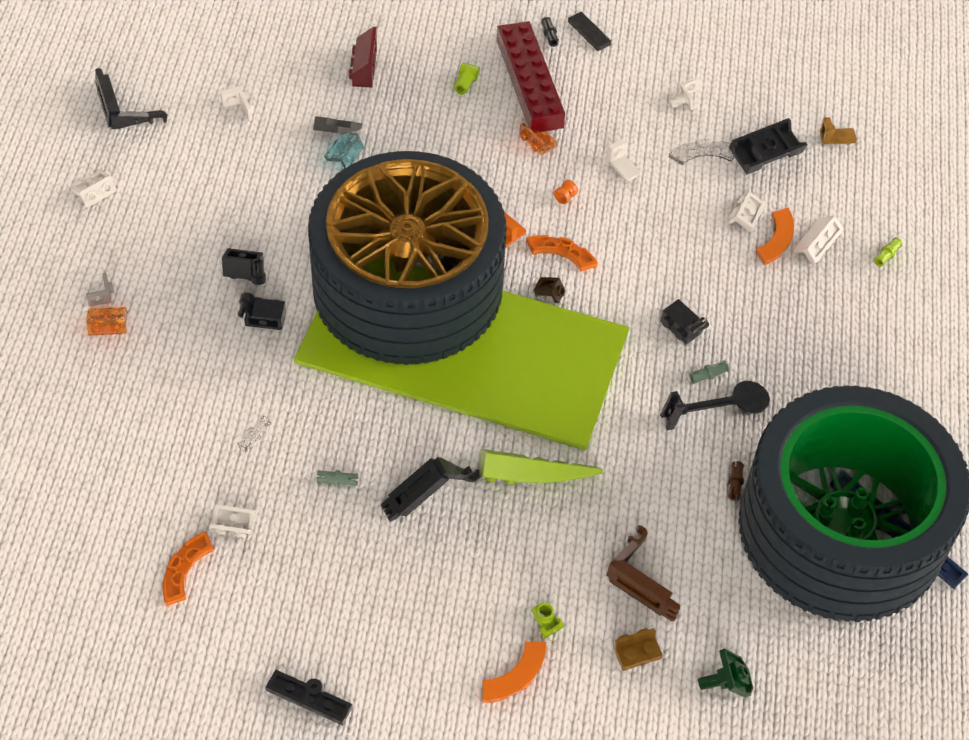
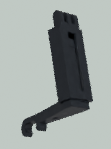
(114, 117)
(423, 484)

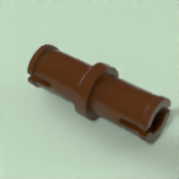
(736, 480)

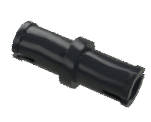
(550, 31)

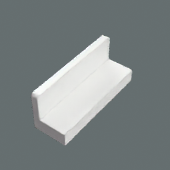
(819, 238)

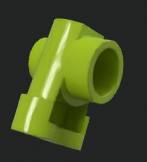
(549, 623)

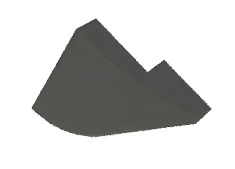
(335, 126)

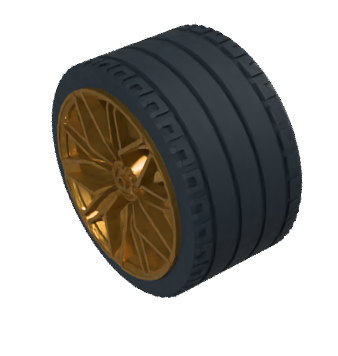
(404, 210)

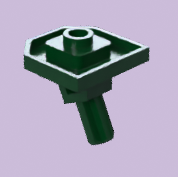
(732, 675)

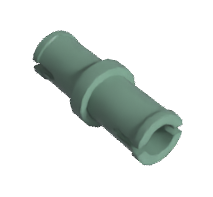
(709, 372)
(337, 478)

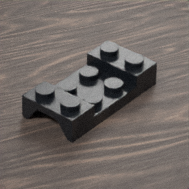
(766, 146)

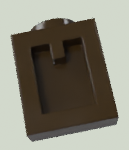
(550, 287)

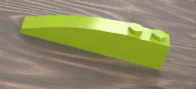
(520, 468)

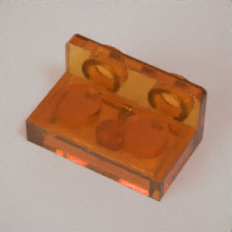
(539, 141)
(106, 321)

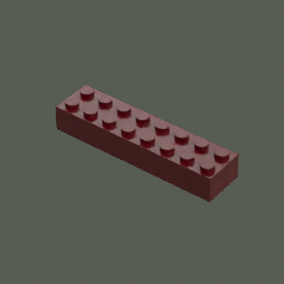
(530, 77)

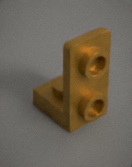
(830, 135)

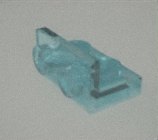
(345, 149)

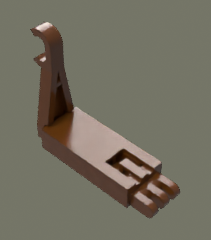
(638, 584)

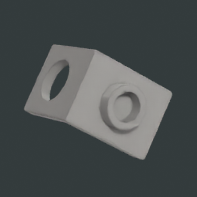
(105, 294)

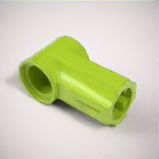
(467, 74)

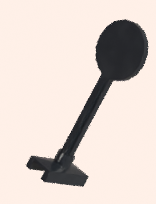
(746, 395)

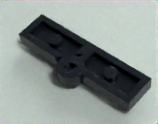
(309, 696)

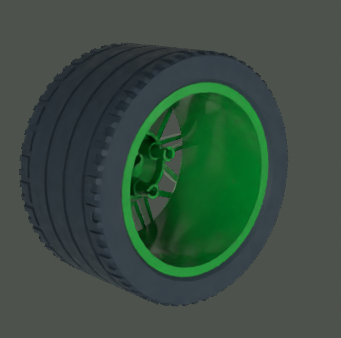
(829, 551)

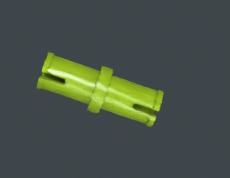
(888, 252)

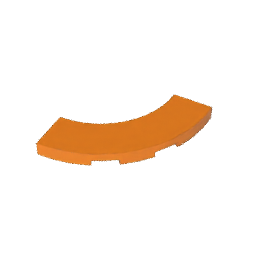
(781, 239)
(564, 247)
(181, 564)
(519, 677)

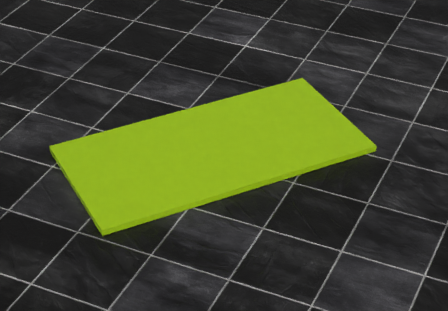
(529, 371)

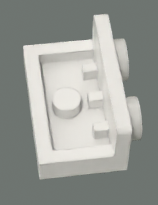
(234, 520)

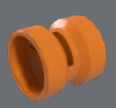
(565, 192)

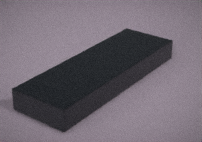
(589, 31)

